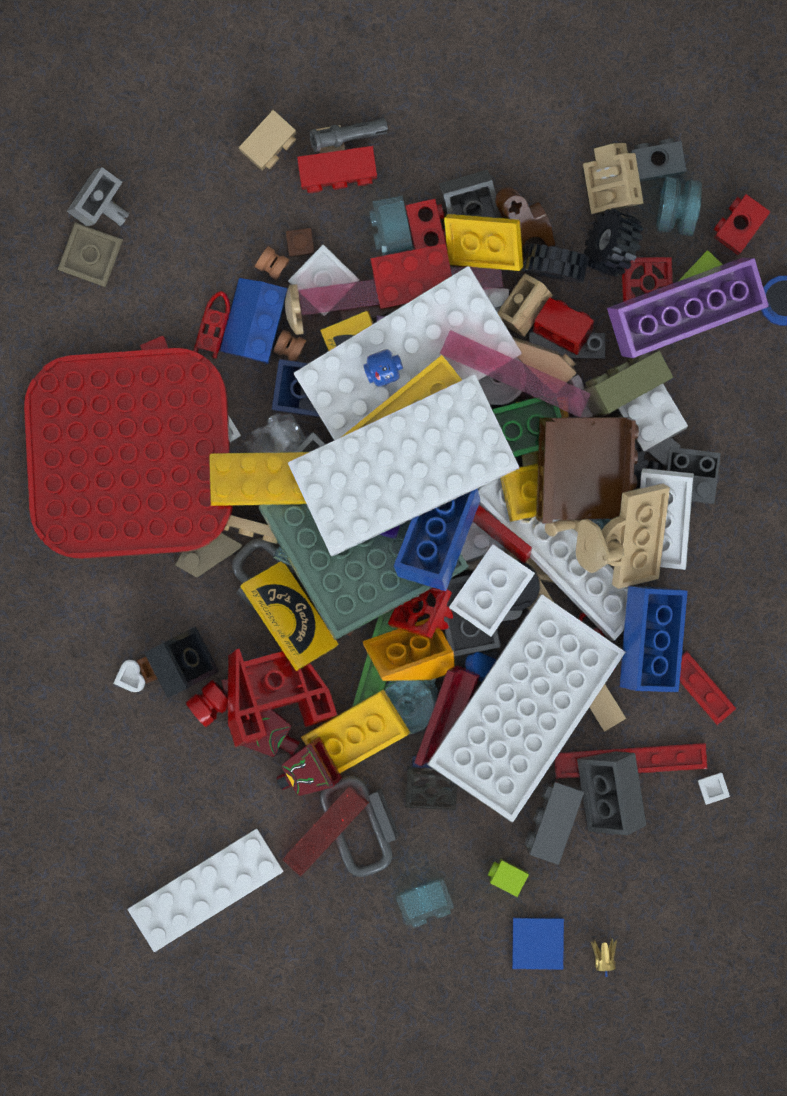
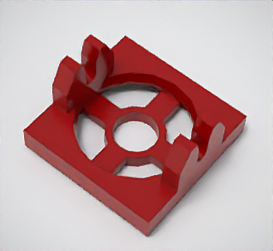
(664, 265)
(437, 614)

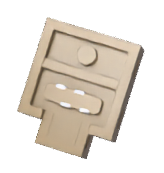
(612, 179)

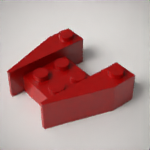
(270, 684)

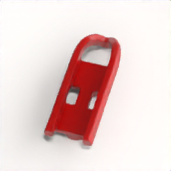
(213, 319)

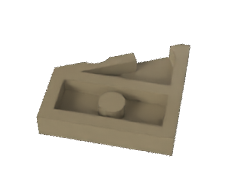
(203, 559)

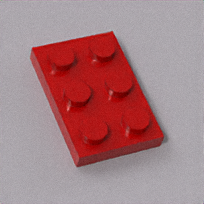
(409, 274)

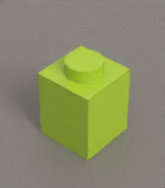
(507, 877)

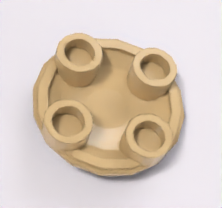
(293, 309)

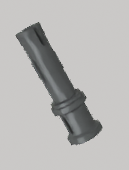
(337, 135)

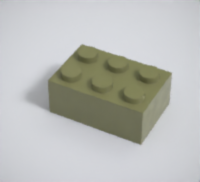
(626, 382)

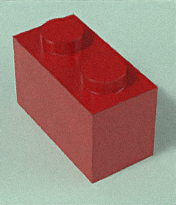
(563, 325)

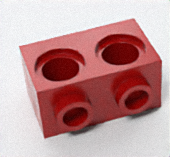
(419, 228)

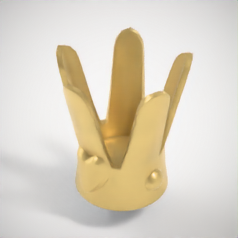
(605, 958)

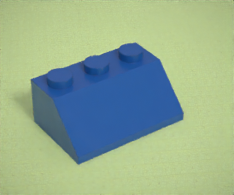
(254, 320)

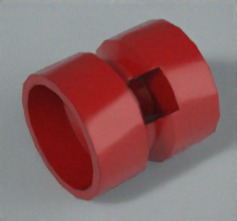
(208, 703)

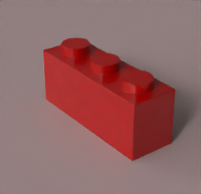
(337, 169)

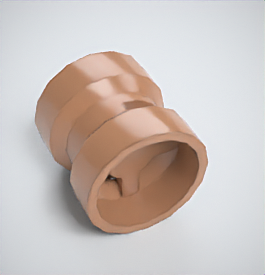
(266, 261)
(295, 347)

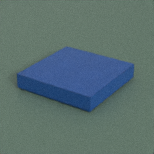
(538, 943)

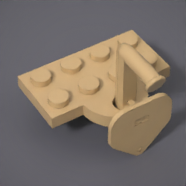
(627, 542)

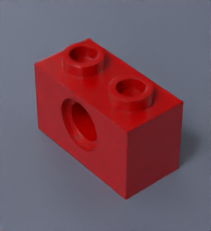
(754, 216)

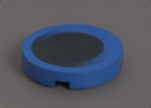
(777, 300)

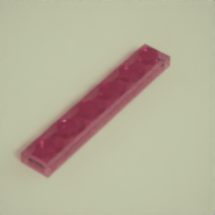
(515, 373)

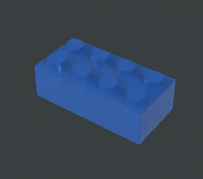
(436, 542)
(653, 639)

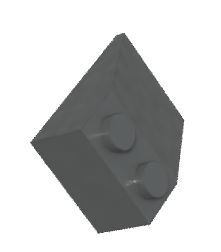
(470, 195)

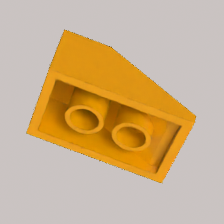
(409, 655)

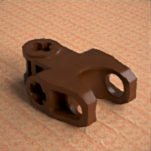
(532, 218)

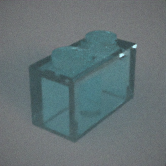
(392, 226)
(425, 902)

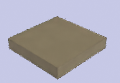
(90, 254)

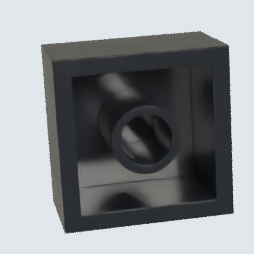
(181, 662)

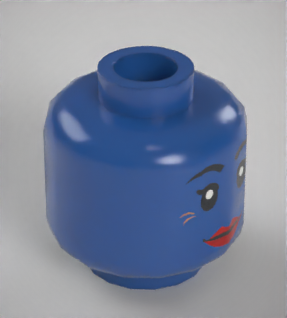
(383, 367)

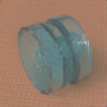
(683, 207)
(423, 698)

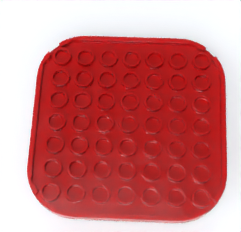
(125, 452)

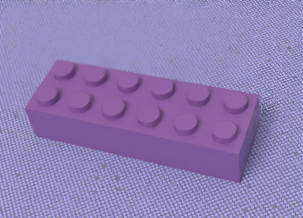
(687, 307)

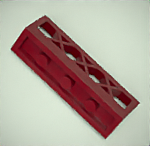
(452, 699)

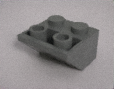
(703, 466)

